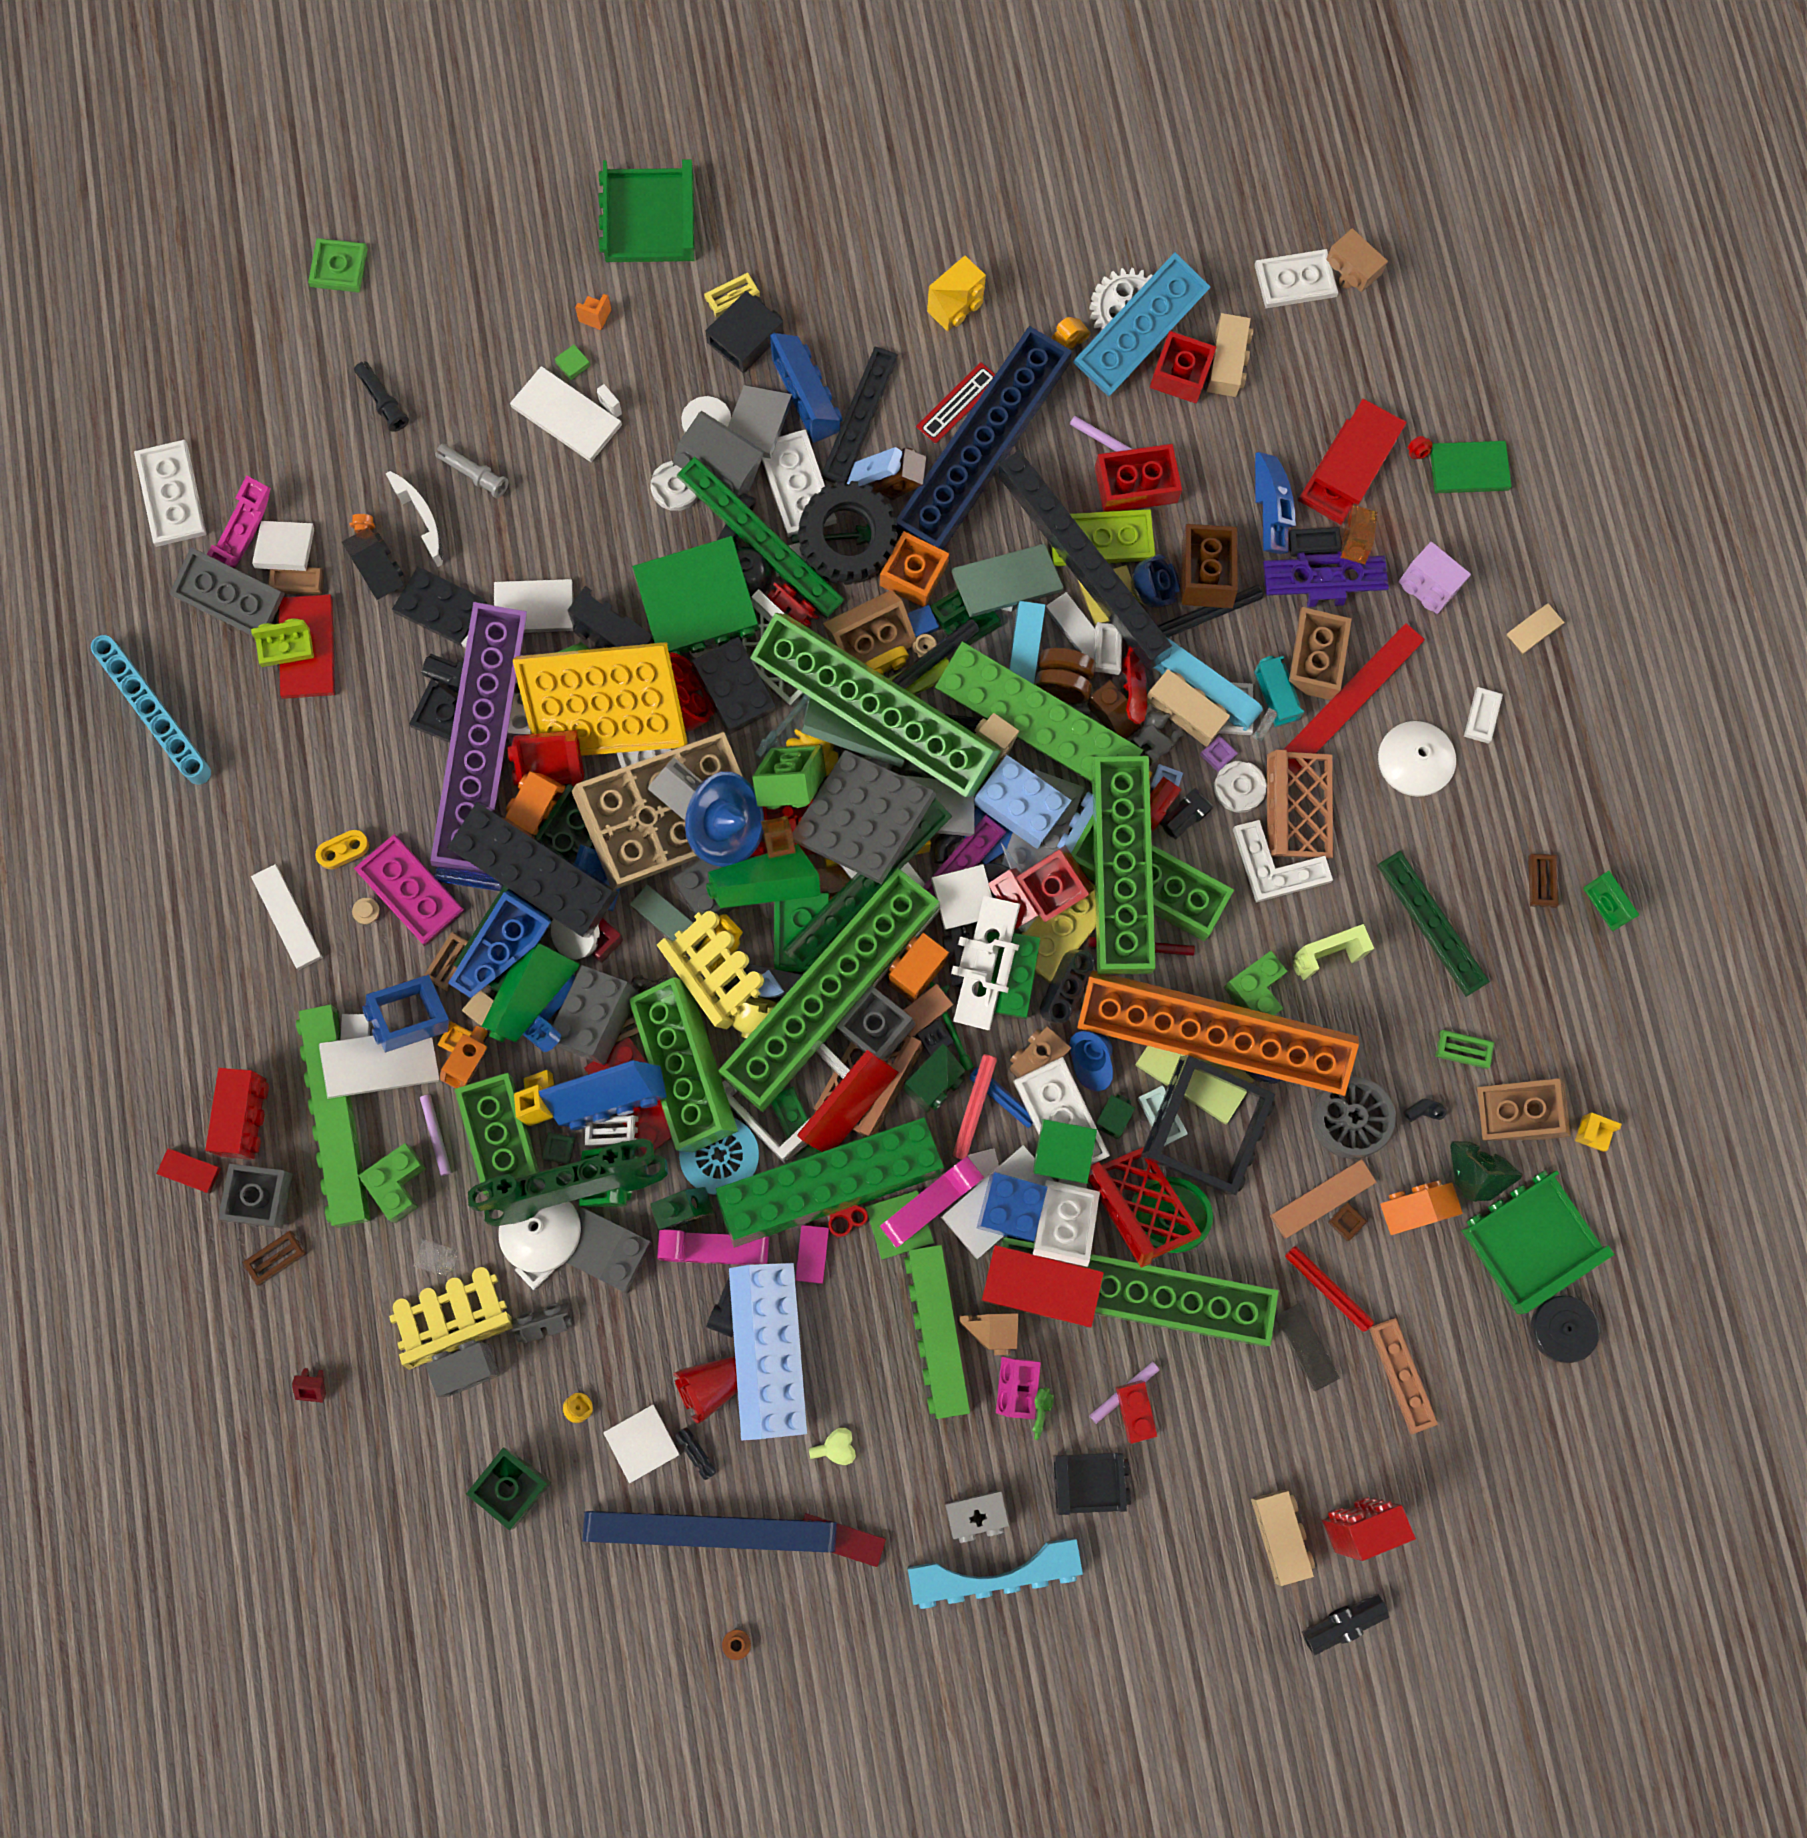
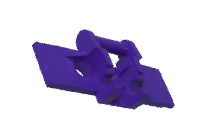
(1326, 581)

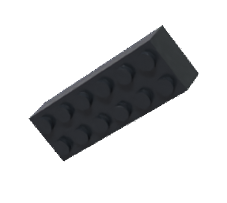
(533, 870)

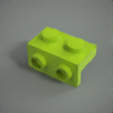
(283, 642)

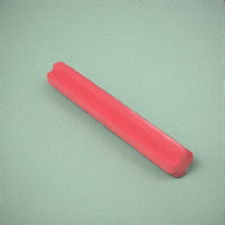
(974, 1106)

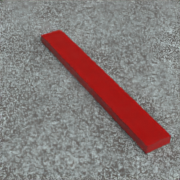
(1354, 694)

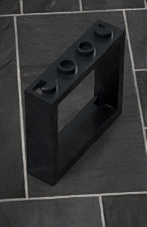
(1168, 1112)

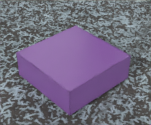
(1218, 753)

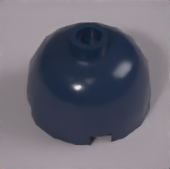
(1155, 582)

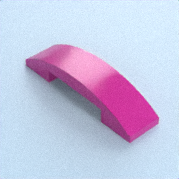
(243, 522)

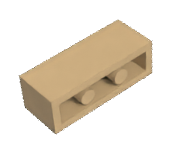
(1230, 355)
(1188, 707)
(1283, 1537)

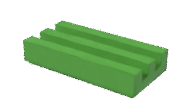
(1442, 1044)

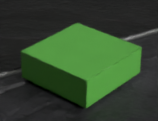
(572, 362)

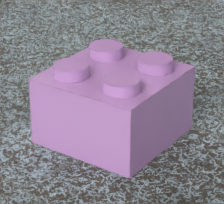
(1434, 578)

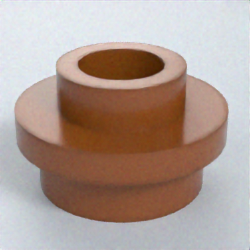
(736, 1635)

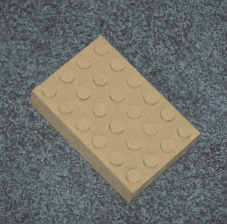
(633, 827)

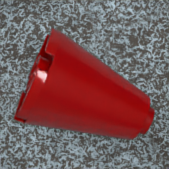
(707, 1386)

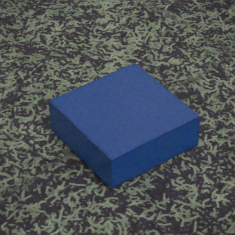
(923, 621)

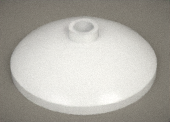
(1406, 768)
(548, 1245)

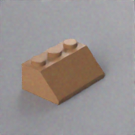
(872, 628)
(1320, 653)

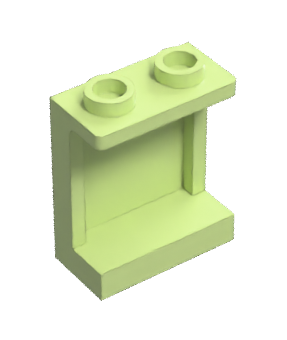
(1354, 940)

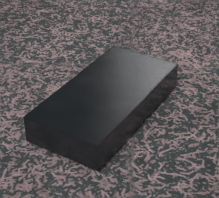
(1315, 541)

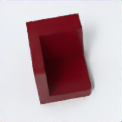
(607, 942)

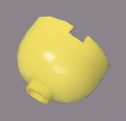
(752, 1014)

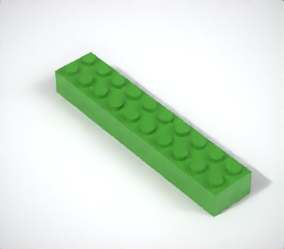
(875, 704)
(829, 990)
(1179, 1299)

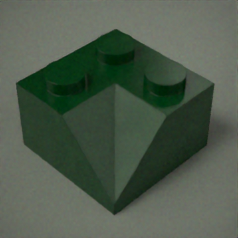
(934, 1079)
(508, 1488)

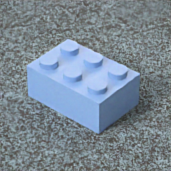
(1022, 801)

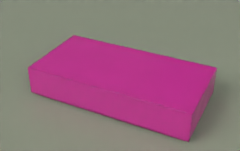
(812, 1254)

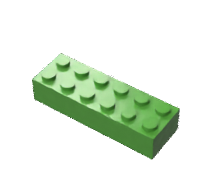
(1179, 890)
(678, 1042)

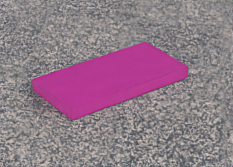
(409, 889)

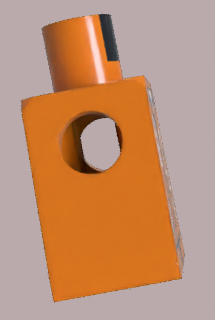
(461, 1068)

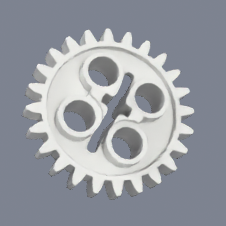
(1108, 300)

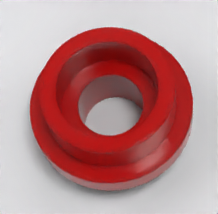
(1419, 447)

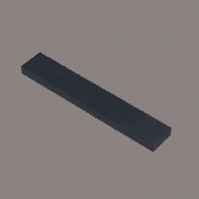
(859, 415)

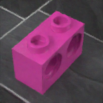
(1018, 1387)

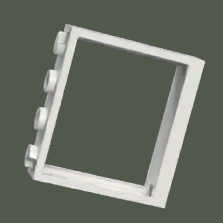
(794, 1144)

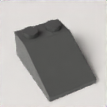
(609, 1251)

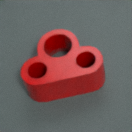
(848, 1215)

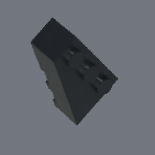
(603, 625)

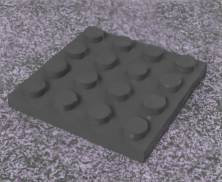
(863, 816)

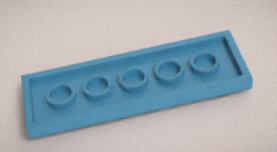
(1141, 324)

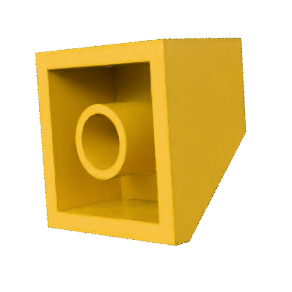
(956, 293)

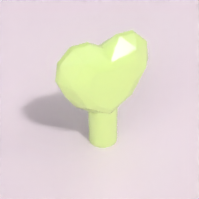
(836, 1447)

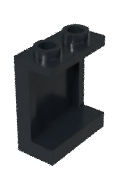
(1091, 1483)

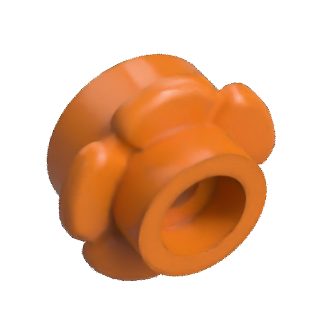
(361, 522)

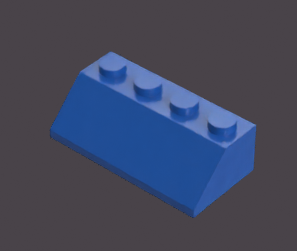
(804, 384)
(605, 1094)

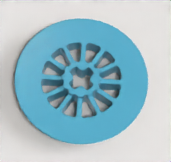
(747, 1166)

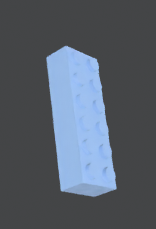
(767, 1351)

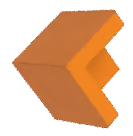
(594, 311)

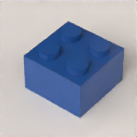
(1012, 1207)

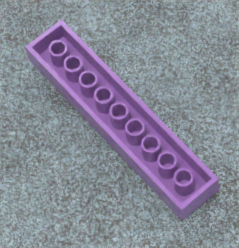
(479, 724)

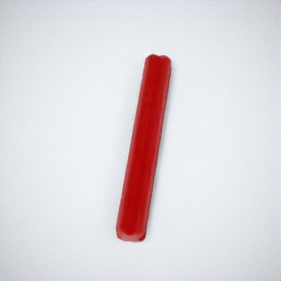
(1329, 1289)

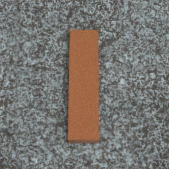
(1323, 1199)
(1403, 1376)

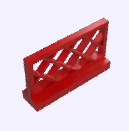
(1125, 1219)

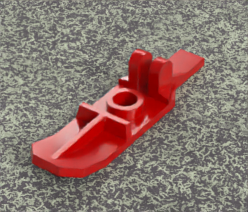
(1136, 685)

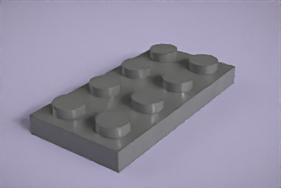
(225, 592)

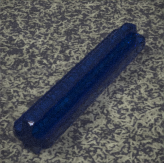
(467, 878)

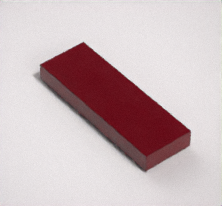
(855, 1543)

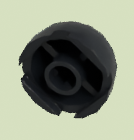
(755, 570)

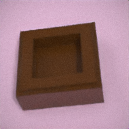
(1347, 1221)

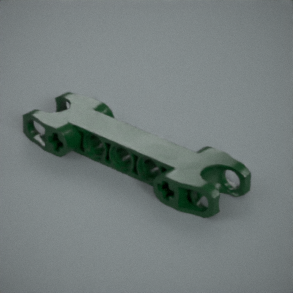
(614, 1168)

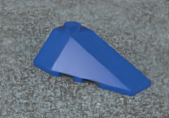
(505, 937)

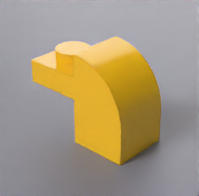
(528, 1104)

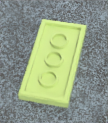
(1203, 1090)

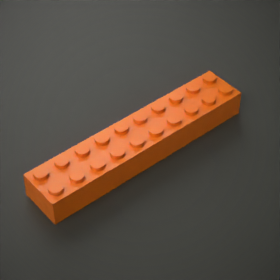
(1219, 1032)

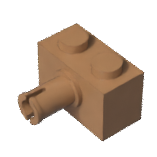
(1356, 261)
(1043, 1049)

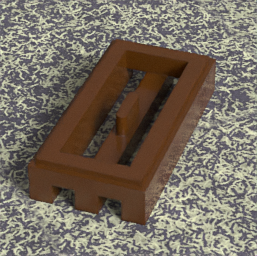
(1533, 880)
(295, 1244)

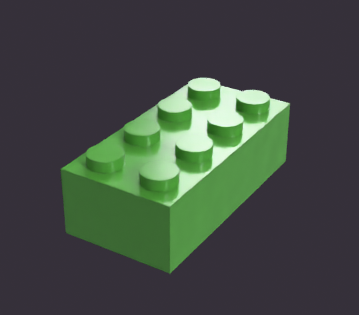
(494, 1133)

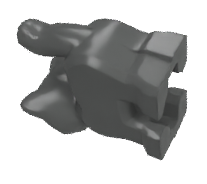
(1154, 740)

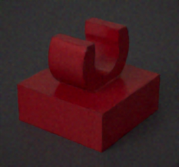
(309, 1388)

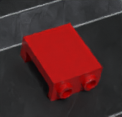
(549, 754)

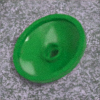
(1193, 1200)

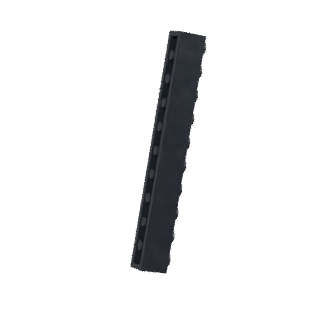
(1084, 560)

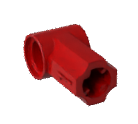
(1161, 799)

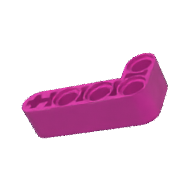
(931, 1201)
(709, 1248)

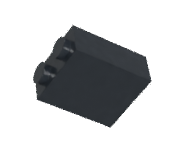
(744, 331)

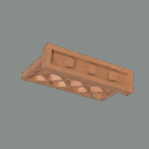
(1278, 804)
(878, 1111)

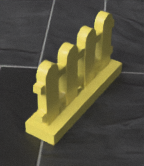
(691, 970)
(469, 1330)

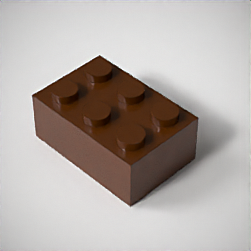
(1209, 566)

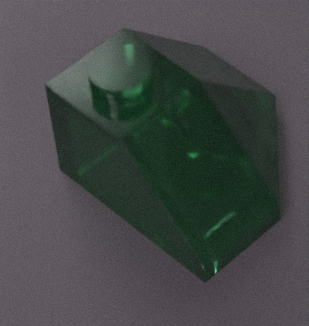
(1479, 1173)

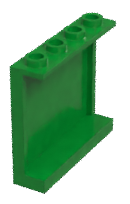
(647, 214)
(697, 597)
(1535, 1242)

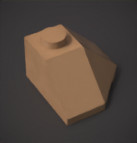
(993, 1331)

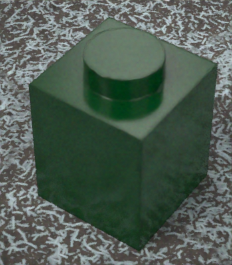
(1115, 1116)

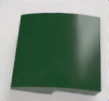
(952, 613)

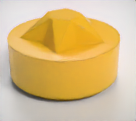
(577, 1407)

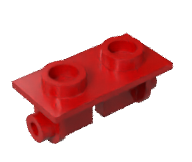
(785, 597)

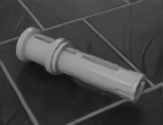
(481, 475)

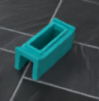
(1278, 690)

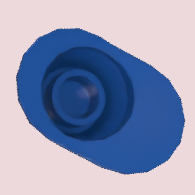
(1092, 1059)

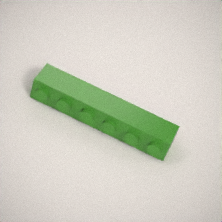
(938, 1332)

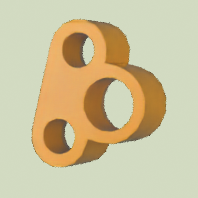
(1071, 332)

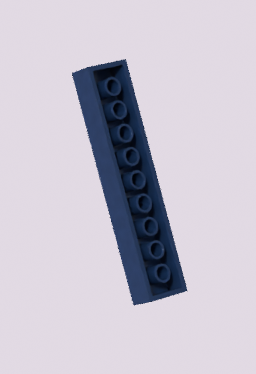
(984, 439)

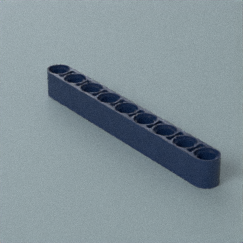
(709, 1531)

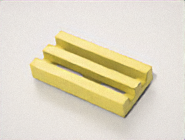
(722, 304)

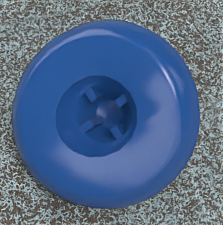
(724, 820)

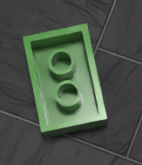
(789, 776)

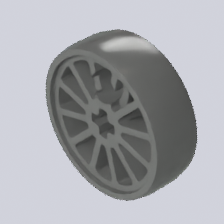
(1320, 1114)

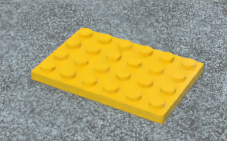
(609, 695)

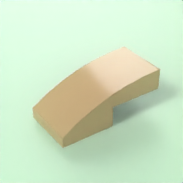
(1535, 628)

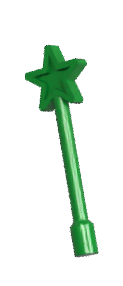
(964, 1058)

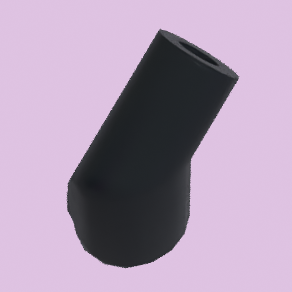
(1426, 1108)

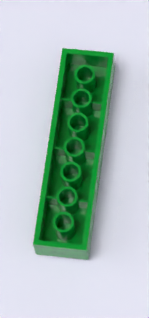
(829, 1182)

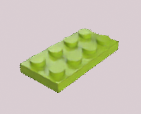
(1117, 535)

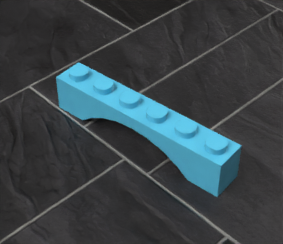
(1053, 1561)

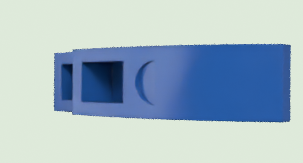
(1275, 494)

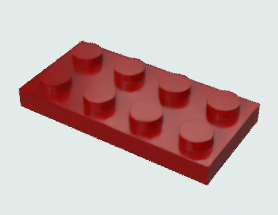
(652, 1120)

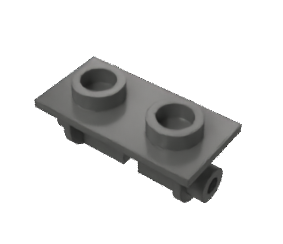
(530, 1323)

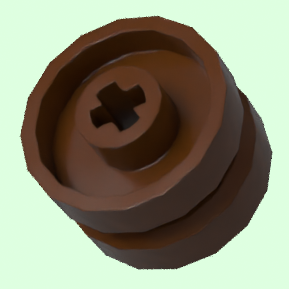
(1066, 674)

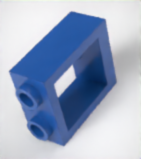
(435, 1026)

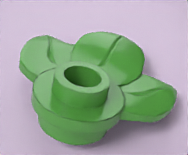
(1043, 1403)

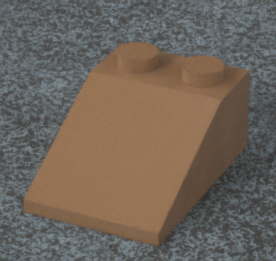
(1524, 1111)

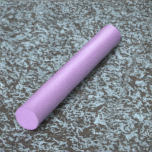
(1098, 435)
(435, 1134)
(1113, 1401)

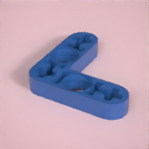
(540, 1031)

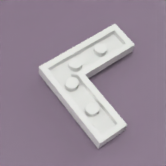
(1261, 872)

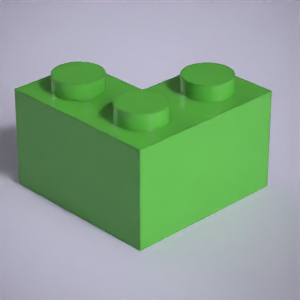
(1251, 986)
(387, 1179)

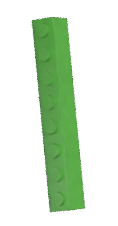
(334, 1124)

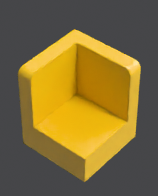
(1596, 1131)

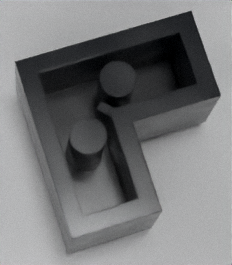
(370, 557)

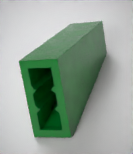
(764, 880)
(527, 991)

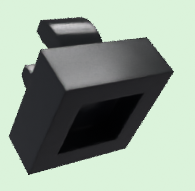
(934, 1037)

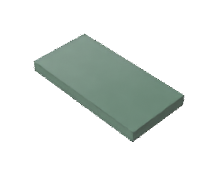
(1007, 580)
(832, 728)

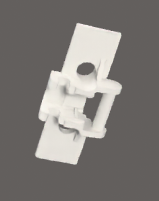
(980, 959)

